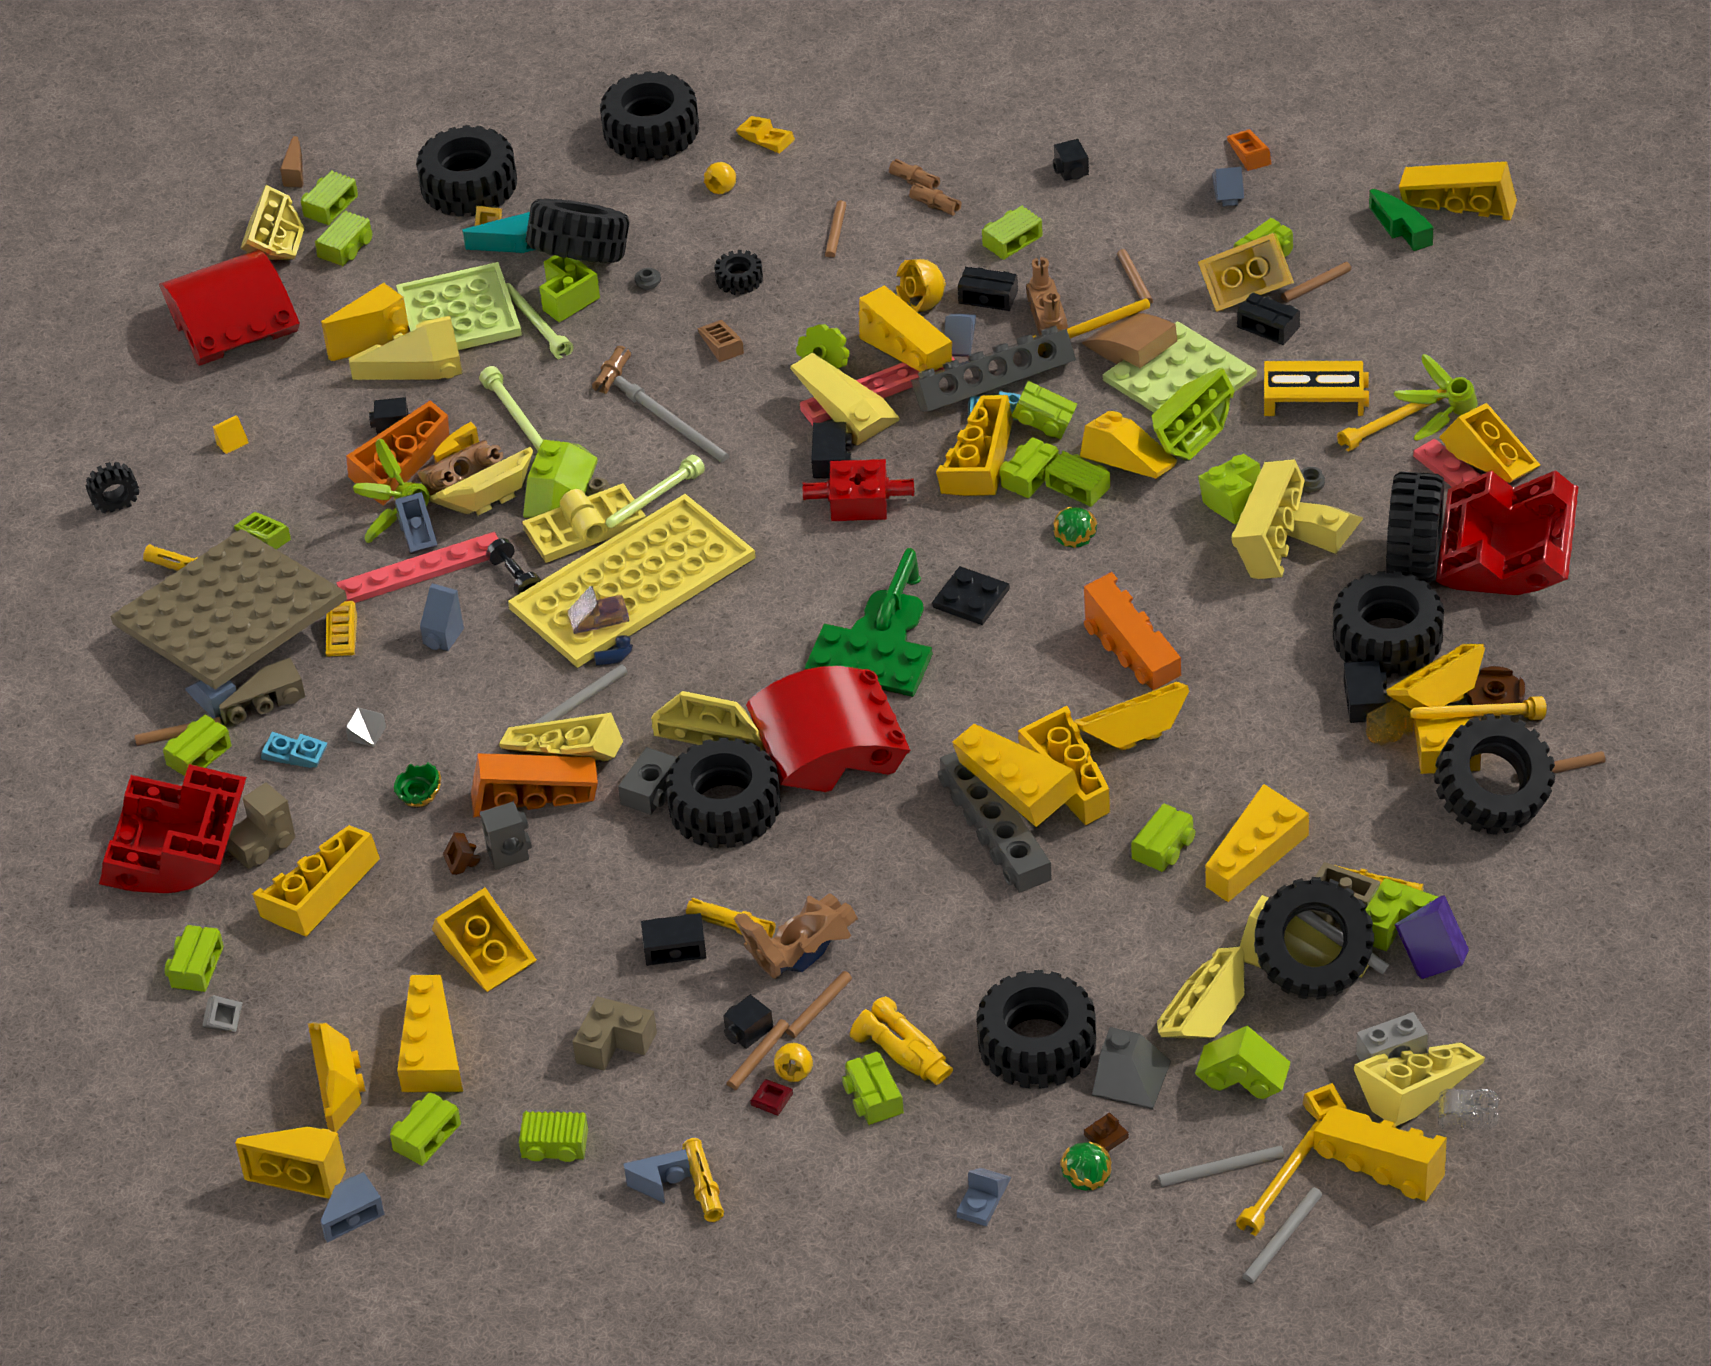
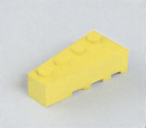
(1268, 519)

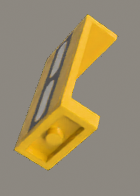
(1315, 383)

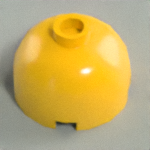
(923, 279)

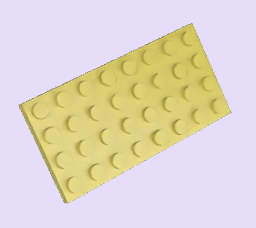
(650, 564)

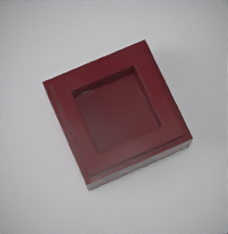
(771, 1097)

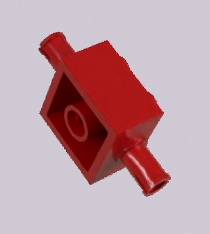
(858, 490)

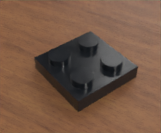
(971, 595)

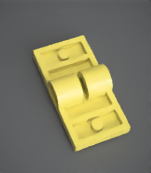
(579, 522)

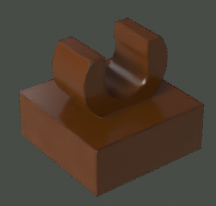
(460, 854)
(1106, 1132)

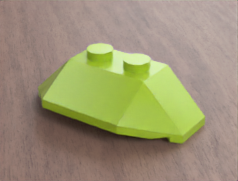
(1194, 414)
(555, 472)

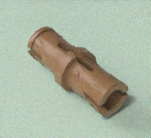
(913, 174)
(935, 199)
(611, 369)

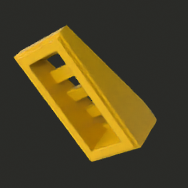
(335, 624)

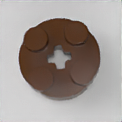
(1496, 677)

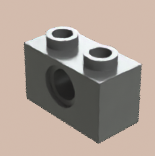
(645, 782)
(505, 835)

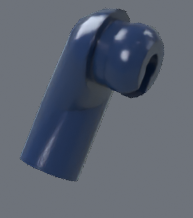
(617, 654)

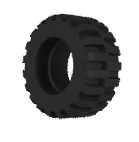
(643, 136)
(462, 149)
(577, 230)
(1415, 524)
(1388, 597)
(1515, 745)
(728, 818)
(1322, 897)
(1040, 1058)

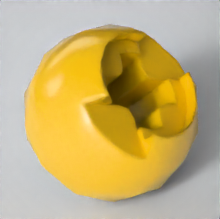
(720, 178)
(802, 1059)

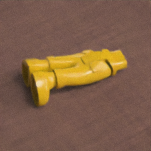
(912, 1053)

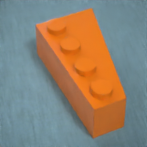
(411, 443)
(1129, 633)
(532, 781)

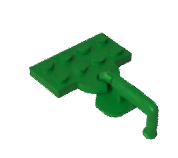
(880, 636)

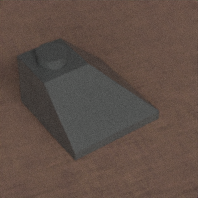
(1130, 1069)

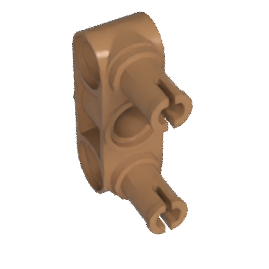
(1044, 298)
(471, 459)

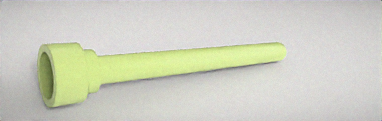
(558, 343)
(493, 380)
(689, 468)

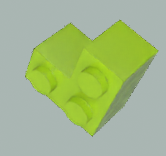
(567, 287)
(1228, 486)
(1389, 906)
(1245, 1060)

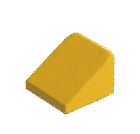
(230, 434)
(1321, 1100)

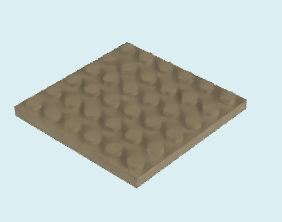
(228, 608)

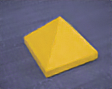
(487, 214)

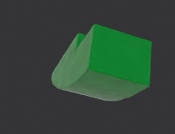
(1401, 219)

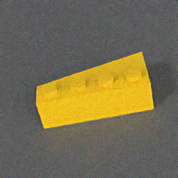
(1461, 187)
(901, 331)
(980, 450)
(1061, 741)
(1017, 774)
(1256, 842)
(319, 882)
(427, 1042)
(1383, 1151)

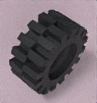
(738, 262)
(111, 476)

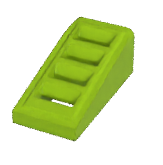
(270, 531)

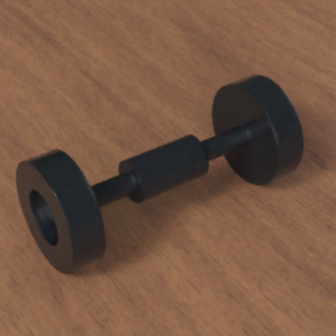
(503, 550)

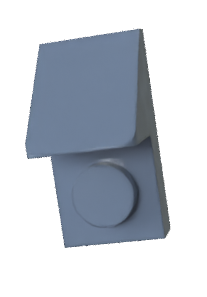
(960, 331)
(415, 522)
(650, 1173)
(982, 1195)

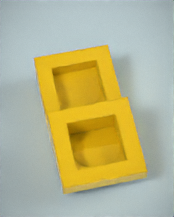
(761, 132)
(457, 441)

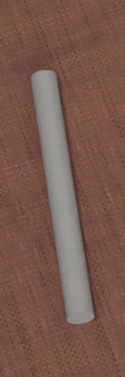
(583, 695)
(1337, 936)
(1221, 1166)
(1282, 1235)

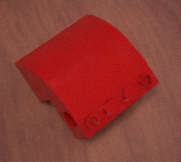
(230, 305)
(1506, 535)
(825, 723)
(171, 832)

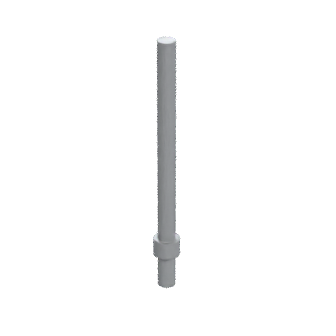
(638, 394)

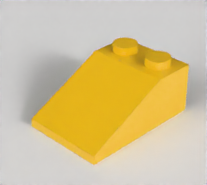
(1245, 269)
(365, 323)
(1488, 444)
(1124, 445)
(1431, 738)
(483, 940)
(294, 1159)

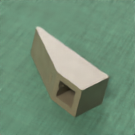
(278, 678)

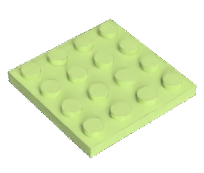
(471, 297)
(1178, 365)

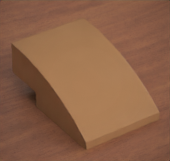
(1133, 339)

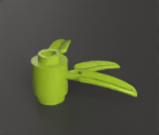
(1458, 391)
(383, 492)

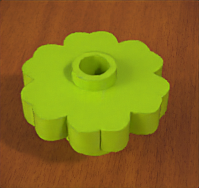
(825, 343)

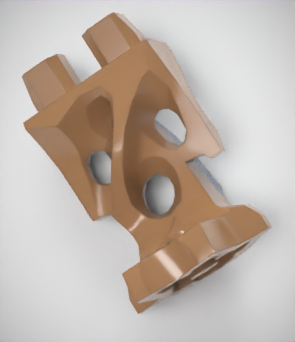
(806, 933)

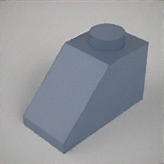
(1228, 185)
(441, 618)
(210, 698)
(351, 1206)

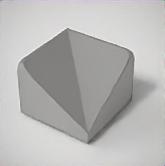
(365, 727)
(222, 1013)

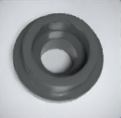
(647, 278)
(1313, 479)

